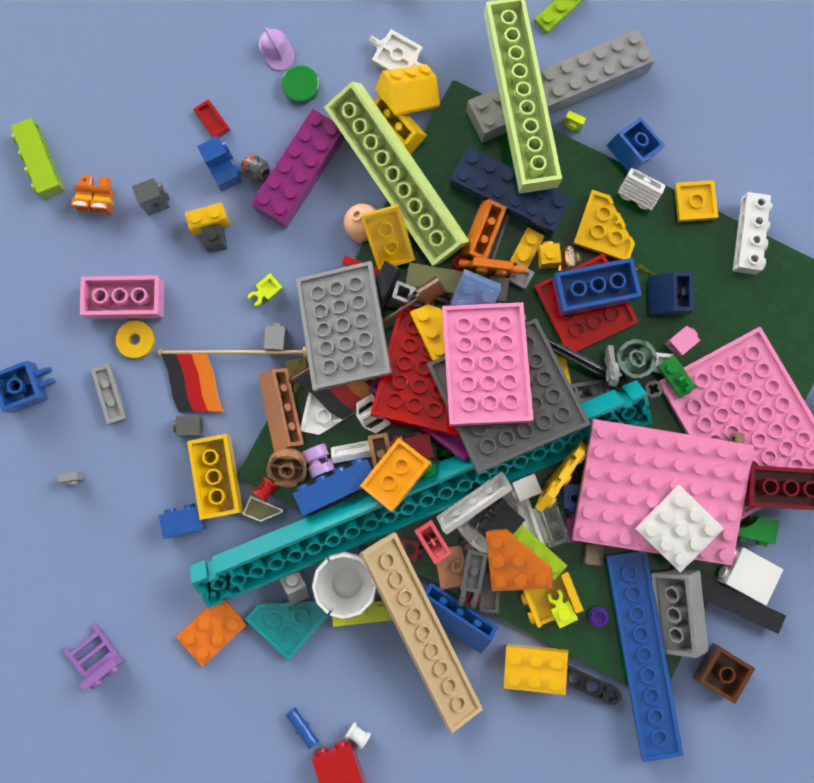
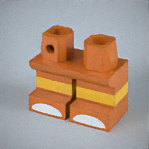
(94, 197)

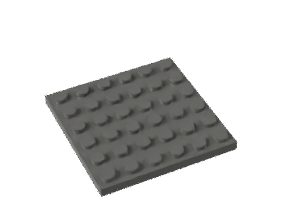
(553, 405)

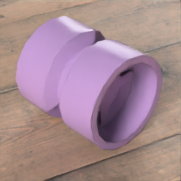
(318, 461)

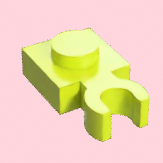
(268, 288)
(563, 611)

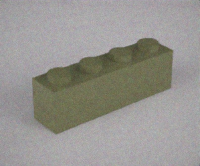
(420, 274)

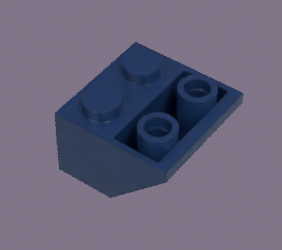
(671, 293)

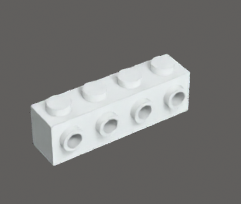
(752, 233)

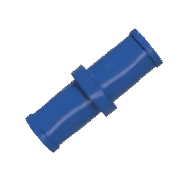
(302, 728)

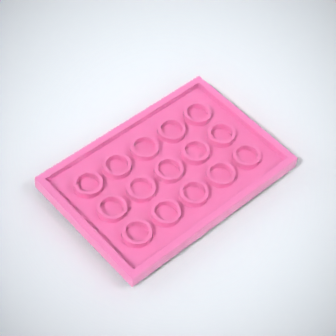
(486, 364)

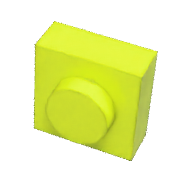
(574, 121)

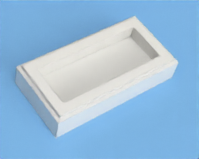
(350, 452)

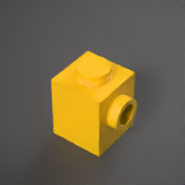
(549, 255)

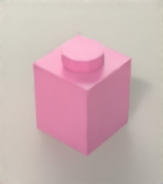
(682, 341)

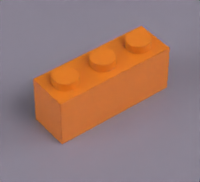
(484, 229)

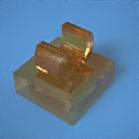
(568, 258)

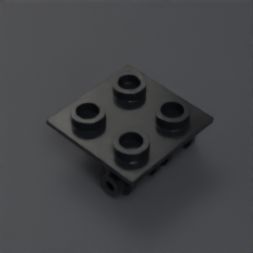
(497, 516)

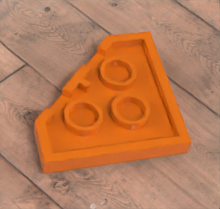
(515, 564)

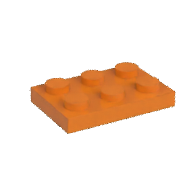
(211, 631)

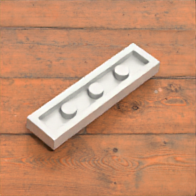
(474, 503)

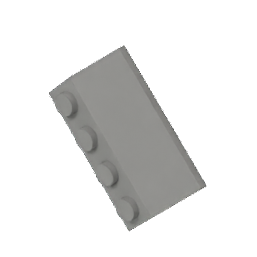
(681, 612)

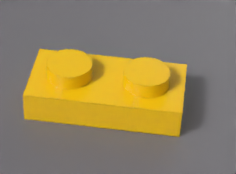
(527, 248)

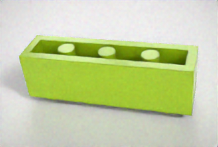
(37, 158)

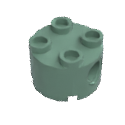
(635, 359)

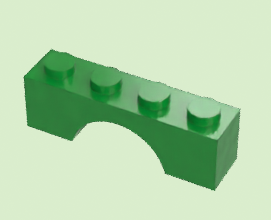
(759, 529)

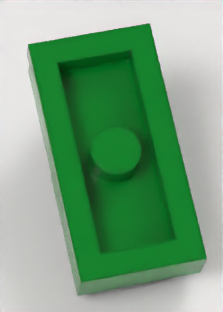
(676, 376)

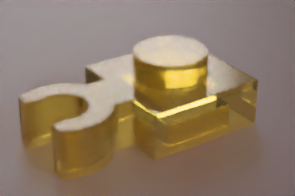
(294, 368)

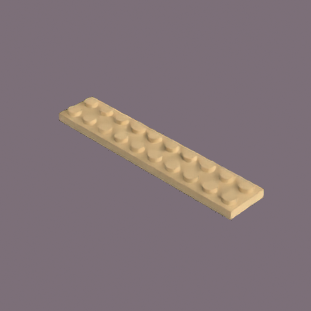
(421, 631)

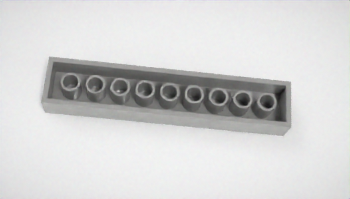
(571, 80)

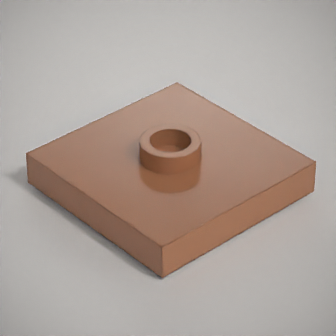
(451, 567)

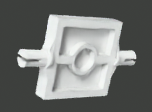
(395, 51)

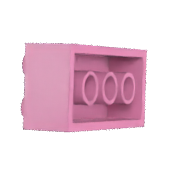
(122, 297)

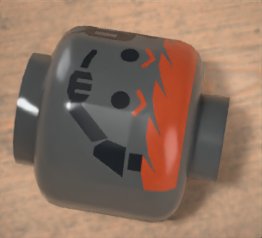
(255, 168)

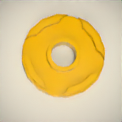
(124, 336)

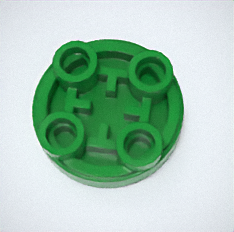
(300, 84)

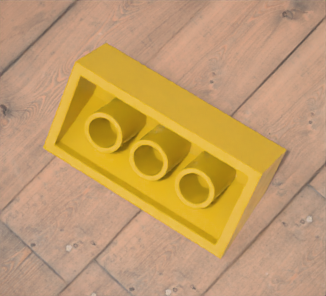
(215, 476)

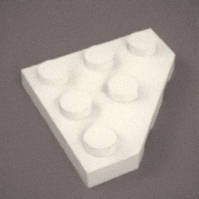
(317, 418)

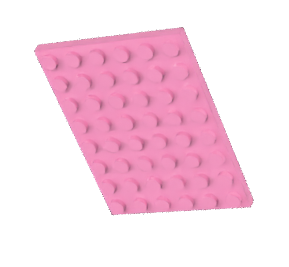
(748, 393)
(634, 470)

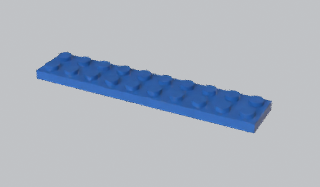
(644, 656)

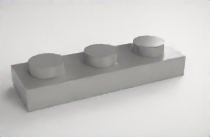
(109, 394)

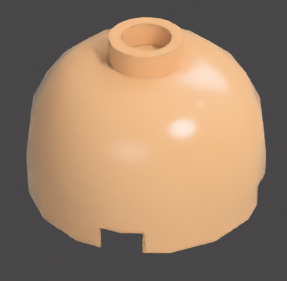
(353, 222)

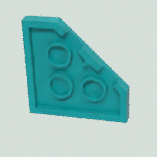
(287, 625)

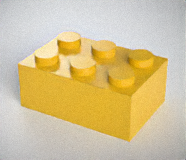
(536, 669)

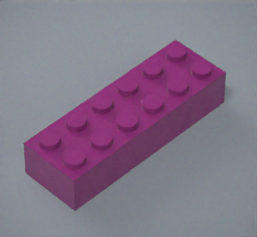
(298, 169)

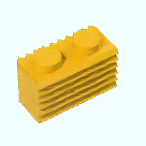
(206, 217)

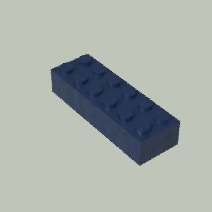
(490, 179)

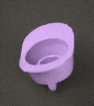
(276, 49)

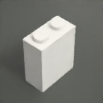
(750, 575)

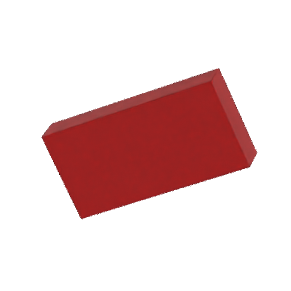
(211, 119)

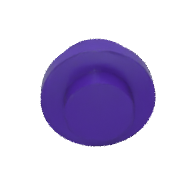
(598, 617)

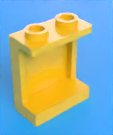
(539, 604)

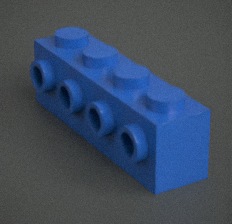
(461, 620)

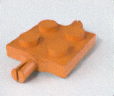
(492, 267)

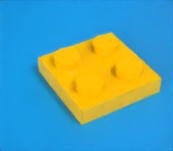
(696, 201)

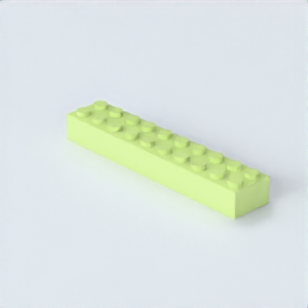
(522, 95)
(396, 173)

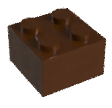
(723, 673)

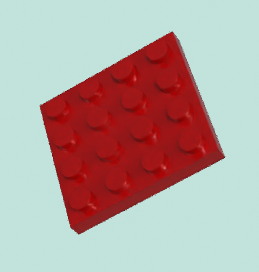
(585, 327)

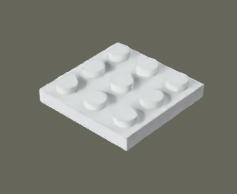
(679, 528)

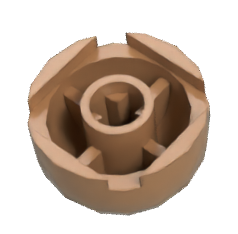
(287, 467)

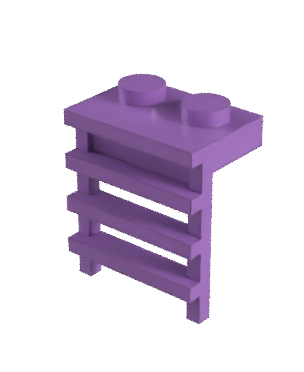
(105, 666)

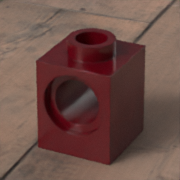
(417, 548)

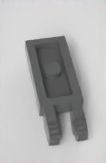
(472, 576)

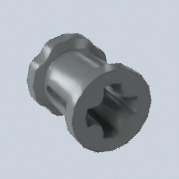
(657, 388)

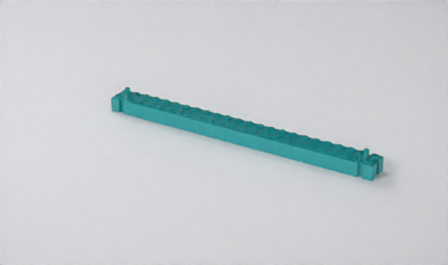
(367, 519)

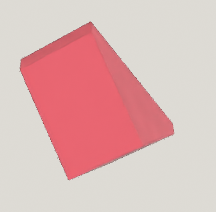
(432, 541)

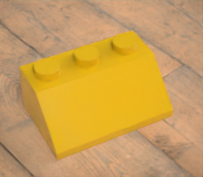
(409, 89)

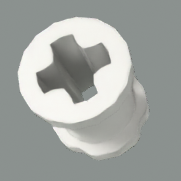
(357, 735)

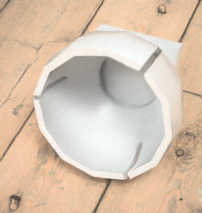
(343, 585)

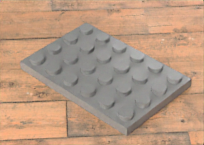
(343, 326)

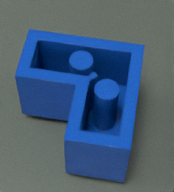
(218, 159)

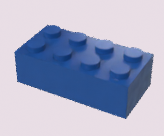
(596, 286)
(332, 488)

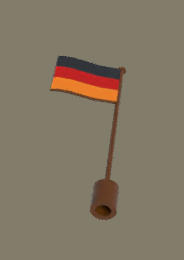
(342, 399)

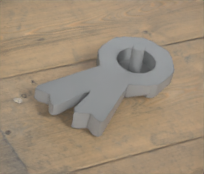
(612, 370)

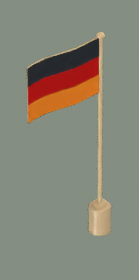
(194, 379)

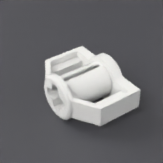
(365, 417)

